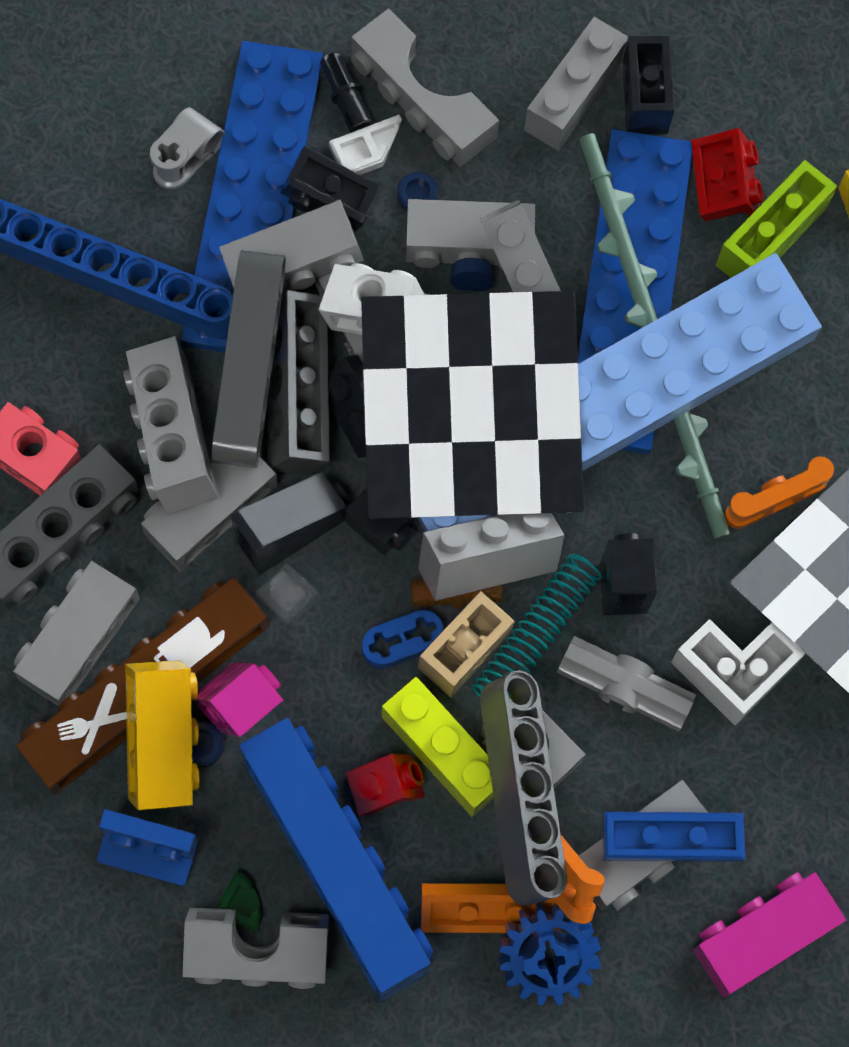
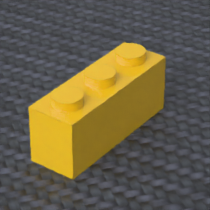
(160, 734)

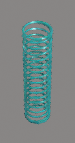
(532, 663)

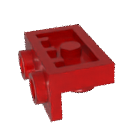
(726, 175)

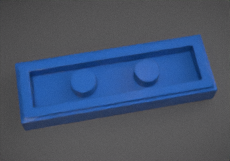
(673, 836)

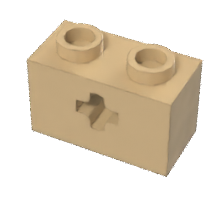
(465, 644)

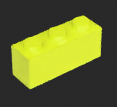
(441, 744)

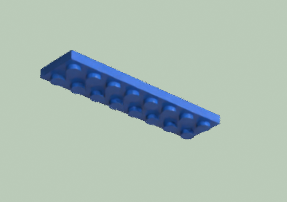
(262, 139)
(657, 176)

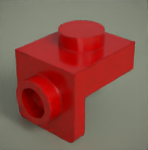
(385, 783)

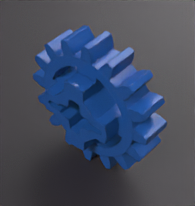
(528, 957)

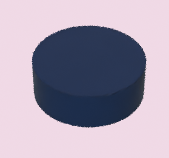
(416, 186)
(471, 274)
(209, 745)

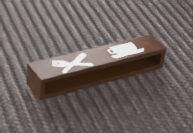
(96, 721)

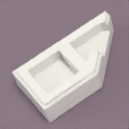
(367, 147)

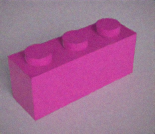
(239, 697)
(767, 932)

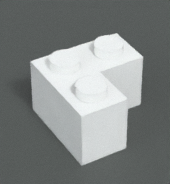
(734, 677)

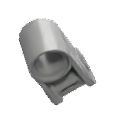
(184, 148)

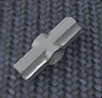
(626, 683)

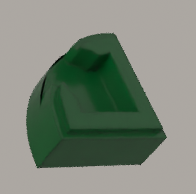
(244, 899)

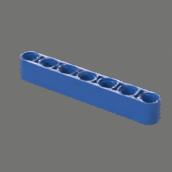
(121, 277)

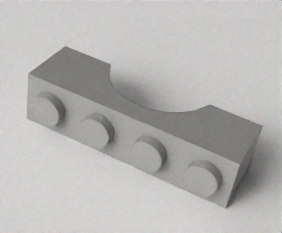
(457, 124)

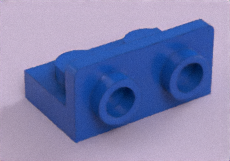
(146, 848)

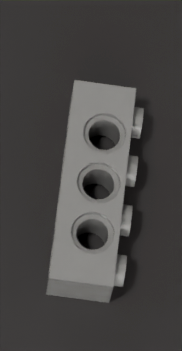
(170, 426)

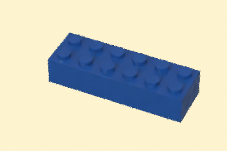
(334, 858)

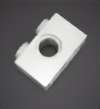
(350, 283)

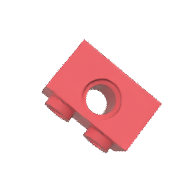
(44, 469)

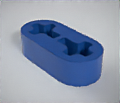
(399, 629)

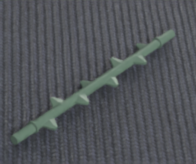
(638, 278)

